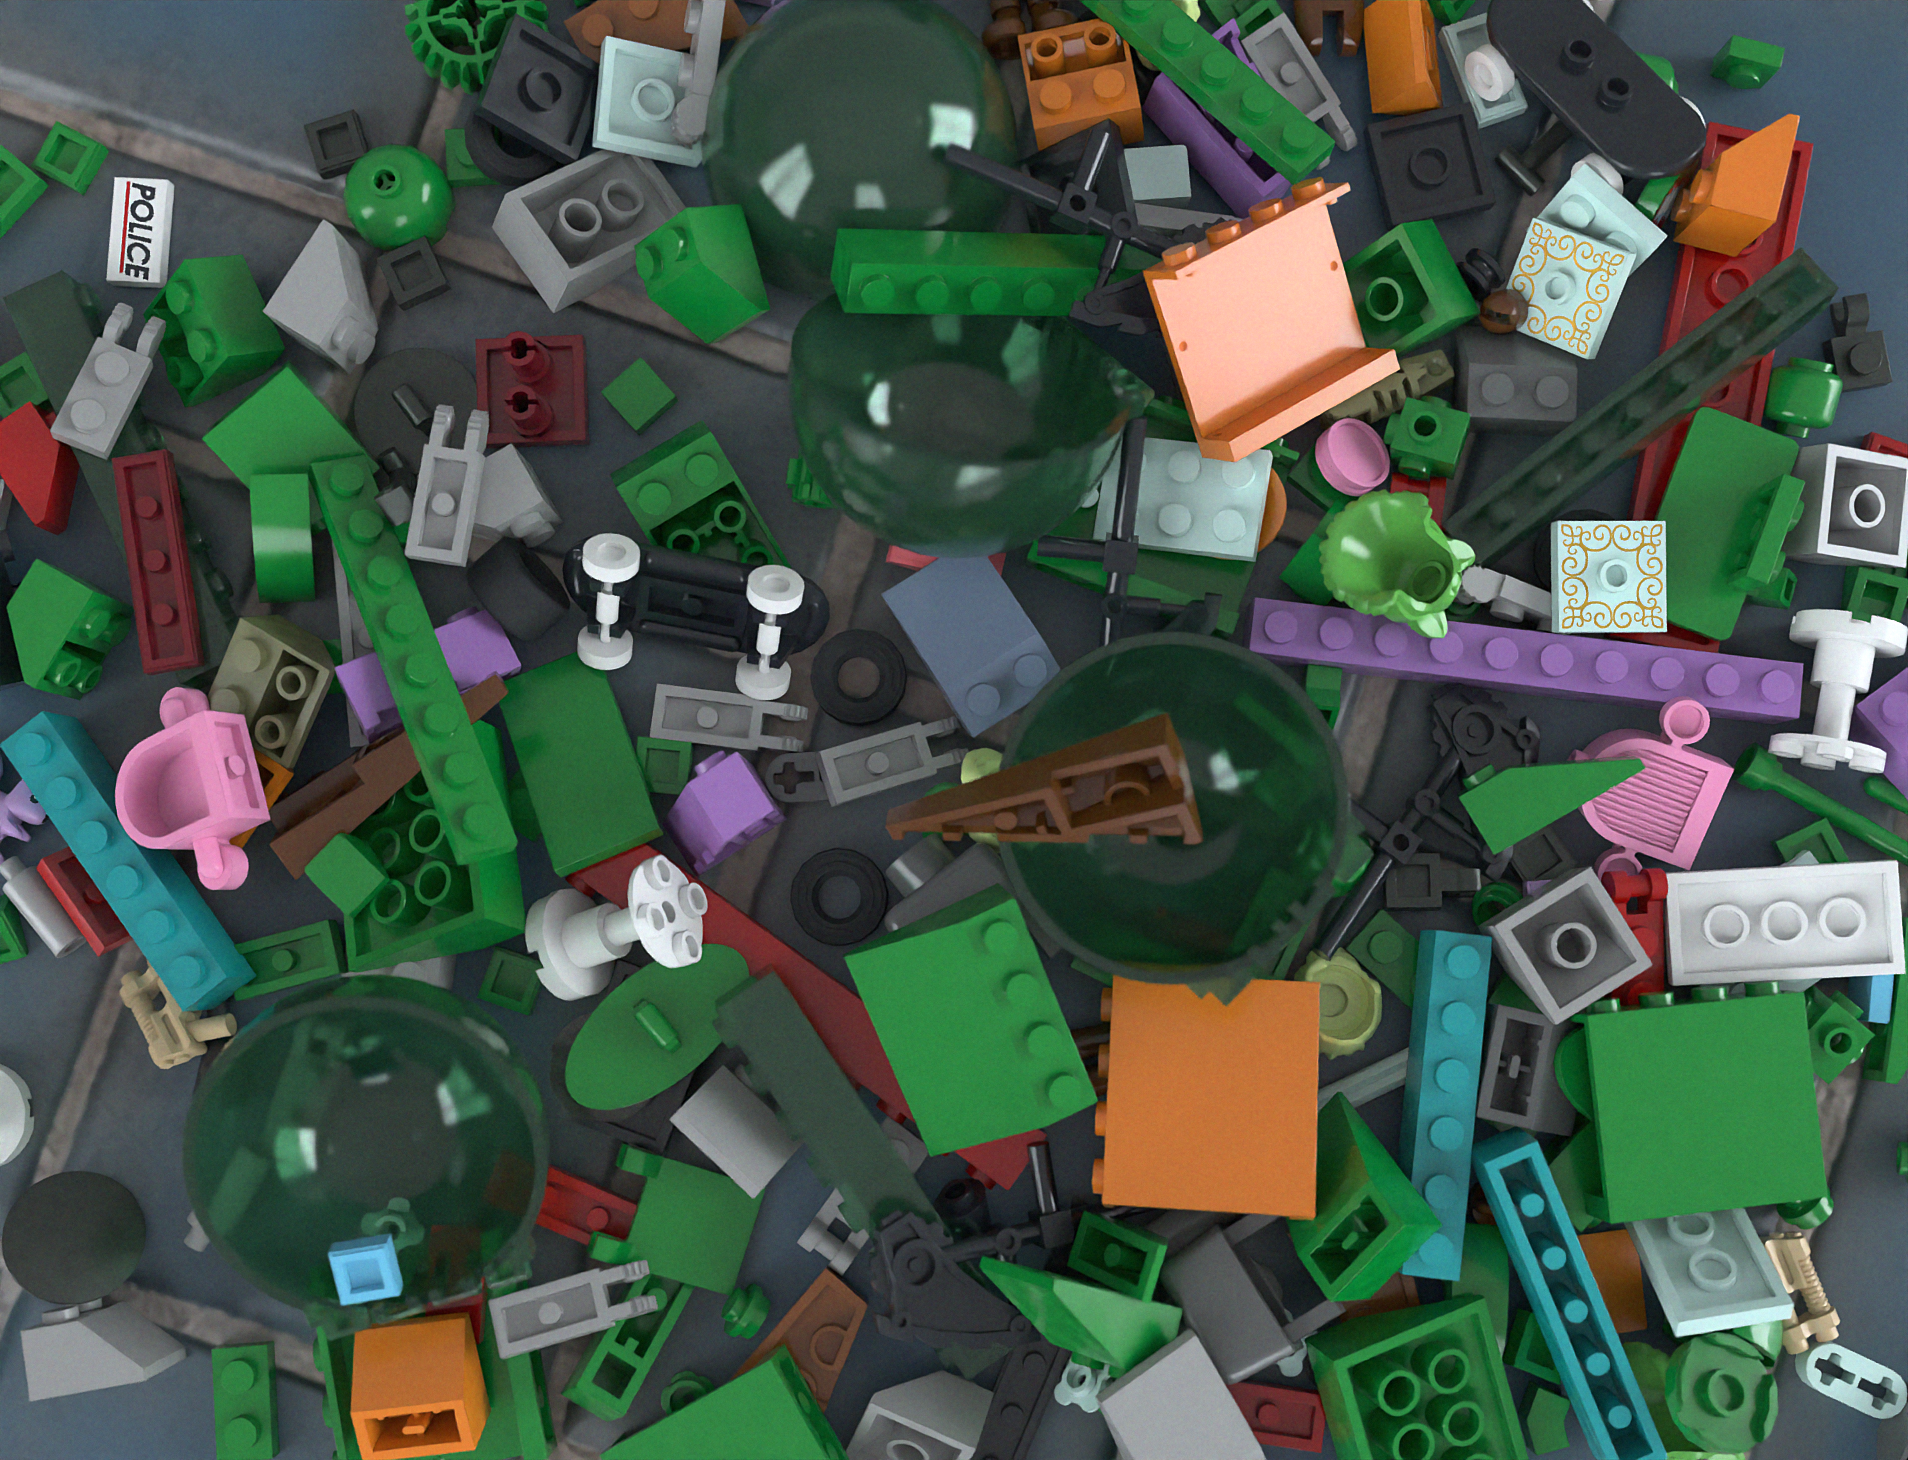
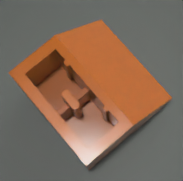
(1078, 80)
(418, 1388)

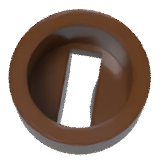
(1506, 302)

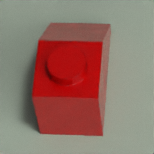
(38, 467)

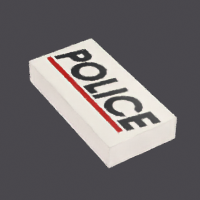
(140, 232)

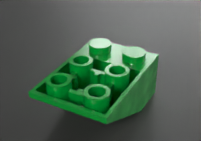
(695, 501)
(1364, 1209)

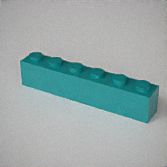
(138, 882)
(1443, 1089)
(1565, 1298)

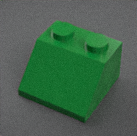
(704, 271)
(1408, 289)

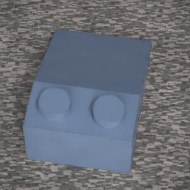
(972, 639)

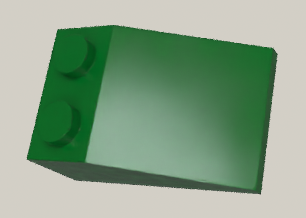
(1087, 1316)

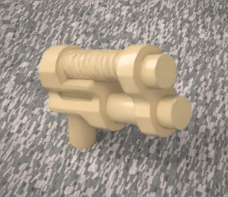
(170, 1032)
(1792, 1262)

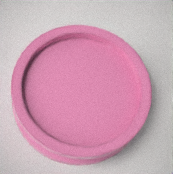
(1352, 457)

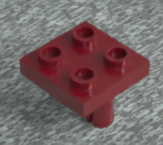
(533, 389)

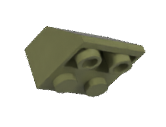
(276, 680)

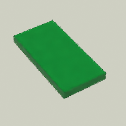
(578, 763)

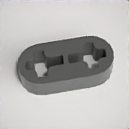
(805, 791)

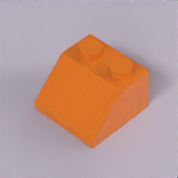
(1737, 192)

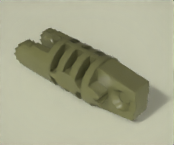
(1416, 378)

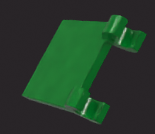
(685, 1225)

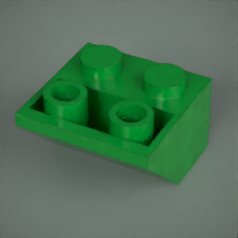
(213, 328)
(65, 629)

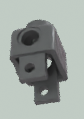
(934, 878)
(1237, 1301)

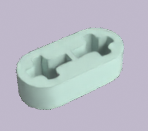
(1846, 1388)

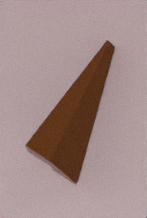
(1107, 785)
(356, 787)

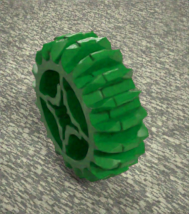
(439, 23)

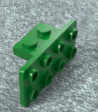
(1725, 519)

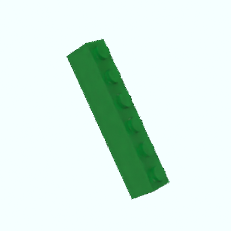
(971, 271)

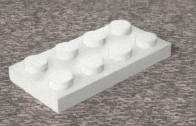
(1783, 923)

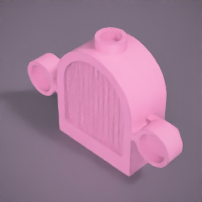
(194, 787)
(1665, 805)

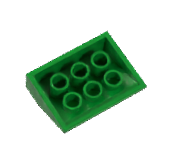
(432, 902)
(971, 1024)
(1417, 1385)

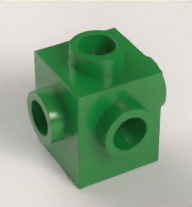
(1427, 437)
(1833, 1032)

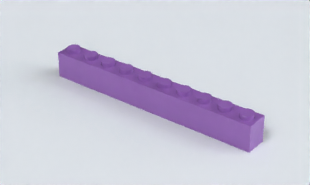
(1524, 661)

